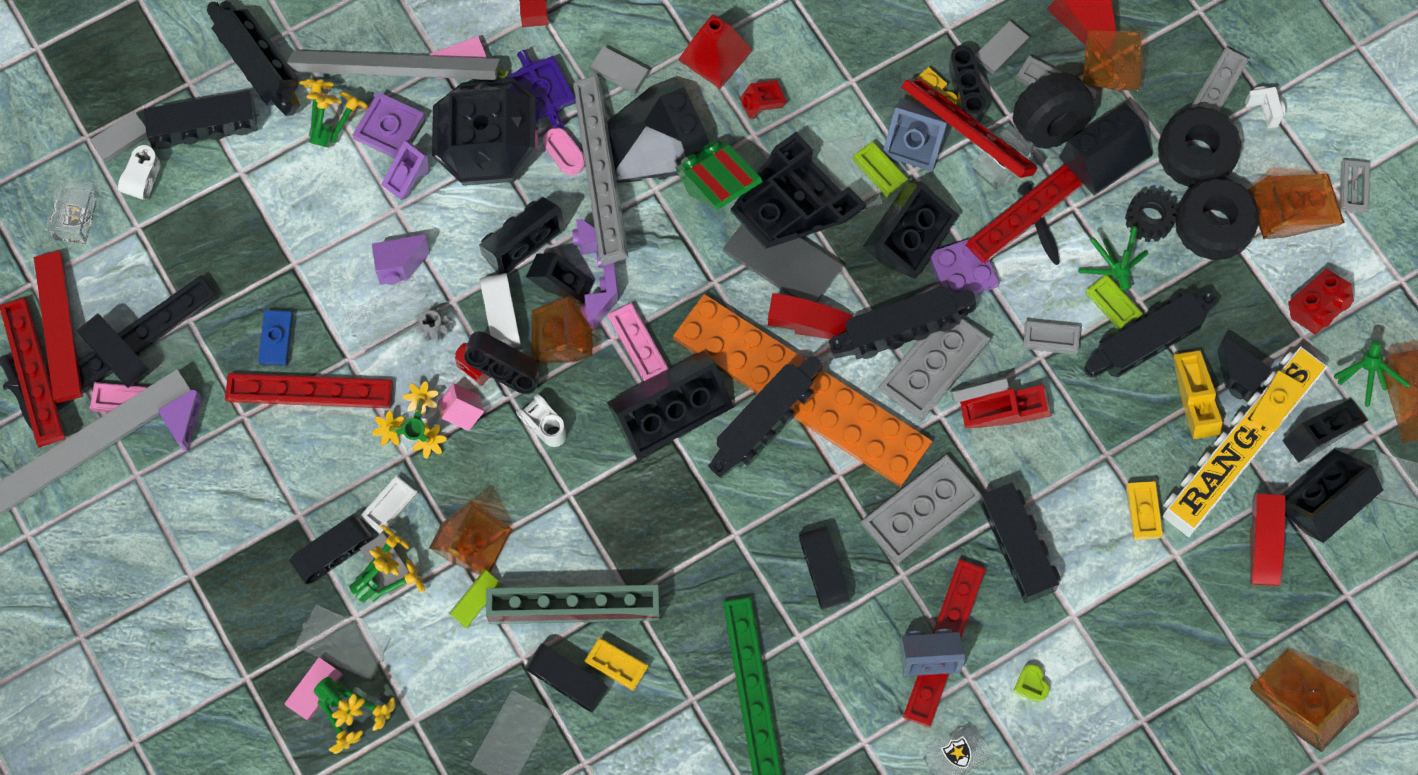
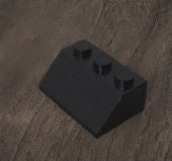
(1107, 149)
(911, 229)
(522, 235)
(1331, 494)

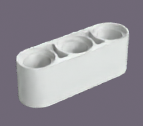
(500, 309)

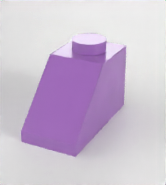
(399, 258)

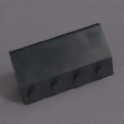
(670, 404)

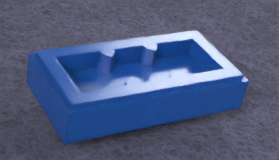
(275, 338)

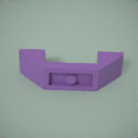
(597, 304)

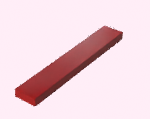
(970, 127)
(1023, 214)
(58, 327)
(32, 372)
(309, 390)
(952, 616)

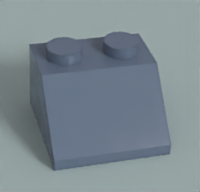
(915, 135)
(931, 653)

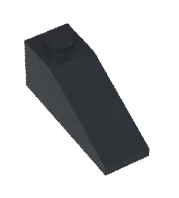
(1324, 430)

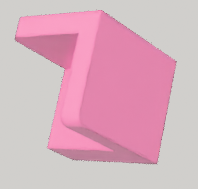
(460, 406)

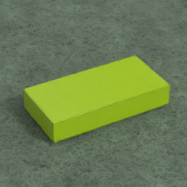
(879, 169)
(1113, 302)

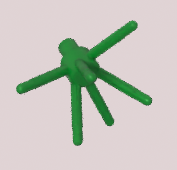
(1118, 269)
(1372, 362)

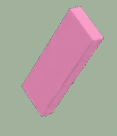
(637, 342)

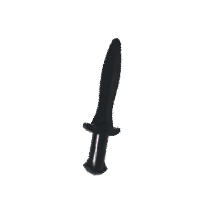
(1045, 236)
(13, 383)

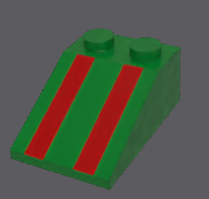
(717, 175)

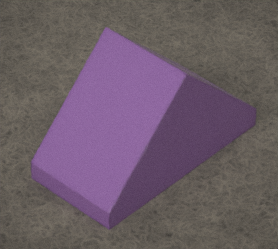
(182, 417)

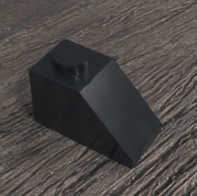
(559, 277)
(1241, 370)

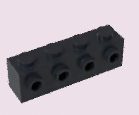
(200, 120)
(1019, 542)

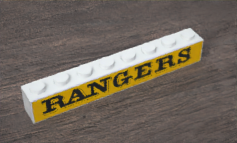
(1235, 450)

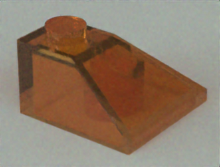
(1113, 59)
(560, 333)
(471, 538)

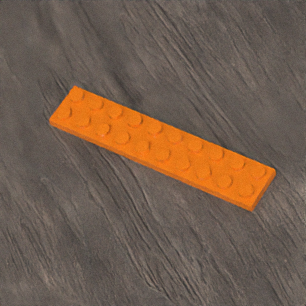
(834, 410)

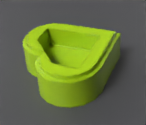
(1031, 684)

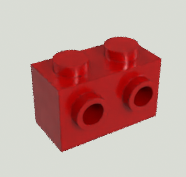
(1321, 301)

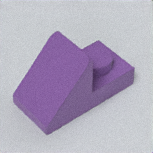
(405, 170)

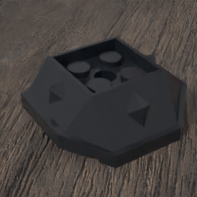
(498, 150)

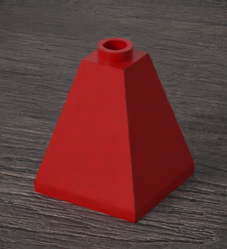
(1084, 15)
(715, 52)

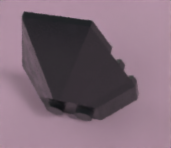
(655, 133)
(793, 197)

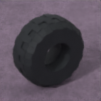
(1053, 110)
(1201, 125)
(1221, 196)

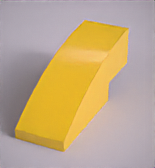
(1197, 395)

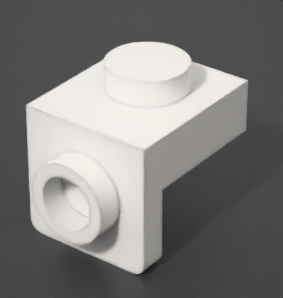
(1271, 105)

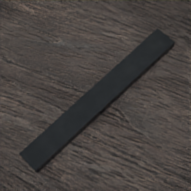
(148, 329)

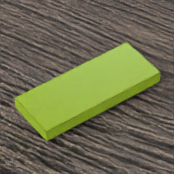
(474, 599)

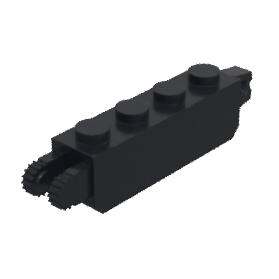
(255, 56)
(902, 322)
(1151, 335)
(764, 415)

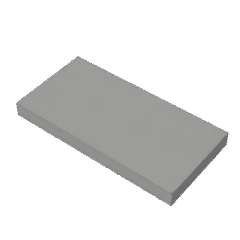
(933, 368)
(921, 510)

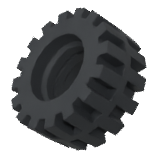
(1154, 201)

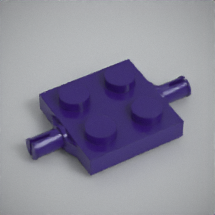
(546, 84)

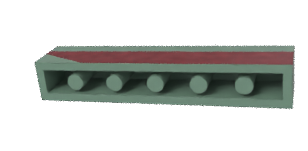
(573, 604)

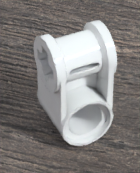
(138, 177)
(539, 418)

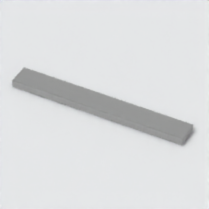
(394, 65)
(600, 170)
(90, 441)

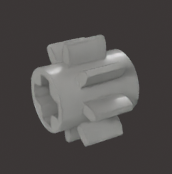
(433, 332)

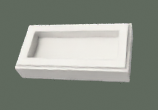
(389, 505)

